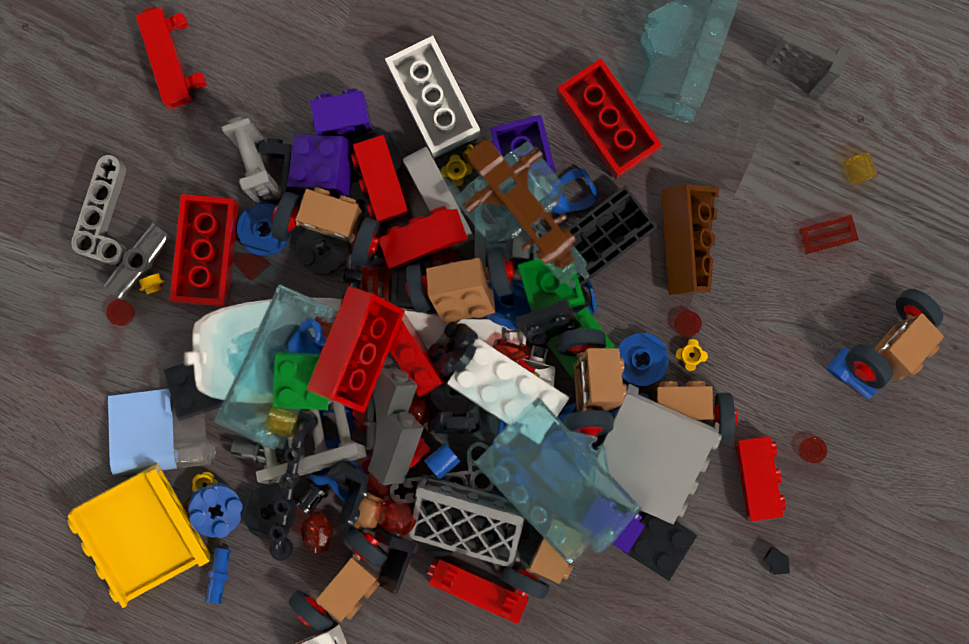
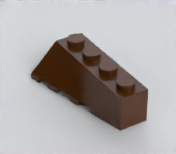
(688, 237)

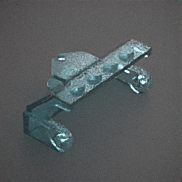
(682, 53)
(253, 366)
(558, 482)

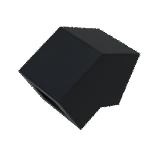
(777, 561)

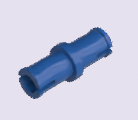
(218, 575)

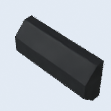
(610, 231)

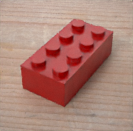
(608, 119)
(204, 251)
(356, 349)

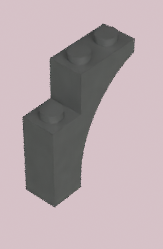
(396, 428)

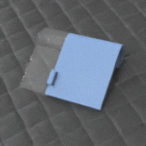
(149, 433)

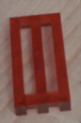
(807, 240)
(376, 273)

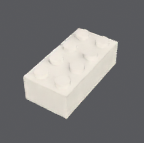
(433, 97)
(502, 385)

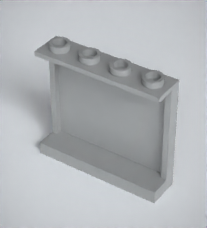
(657, 454)

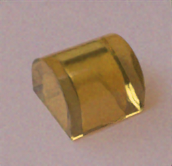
(860, 168)
(281, 422)

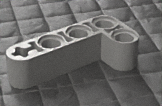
(432, 186)
(105, 209)

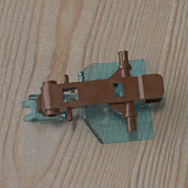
(512, 197)

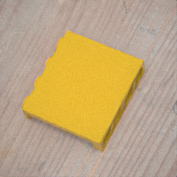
(138, 534)

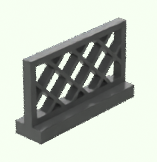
(807, 62)
(467, 499)

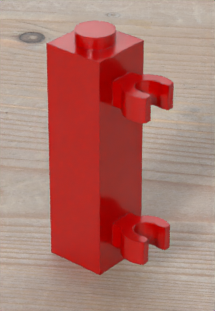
(164, 56)
(477, 590)

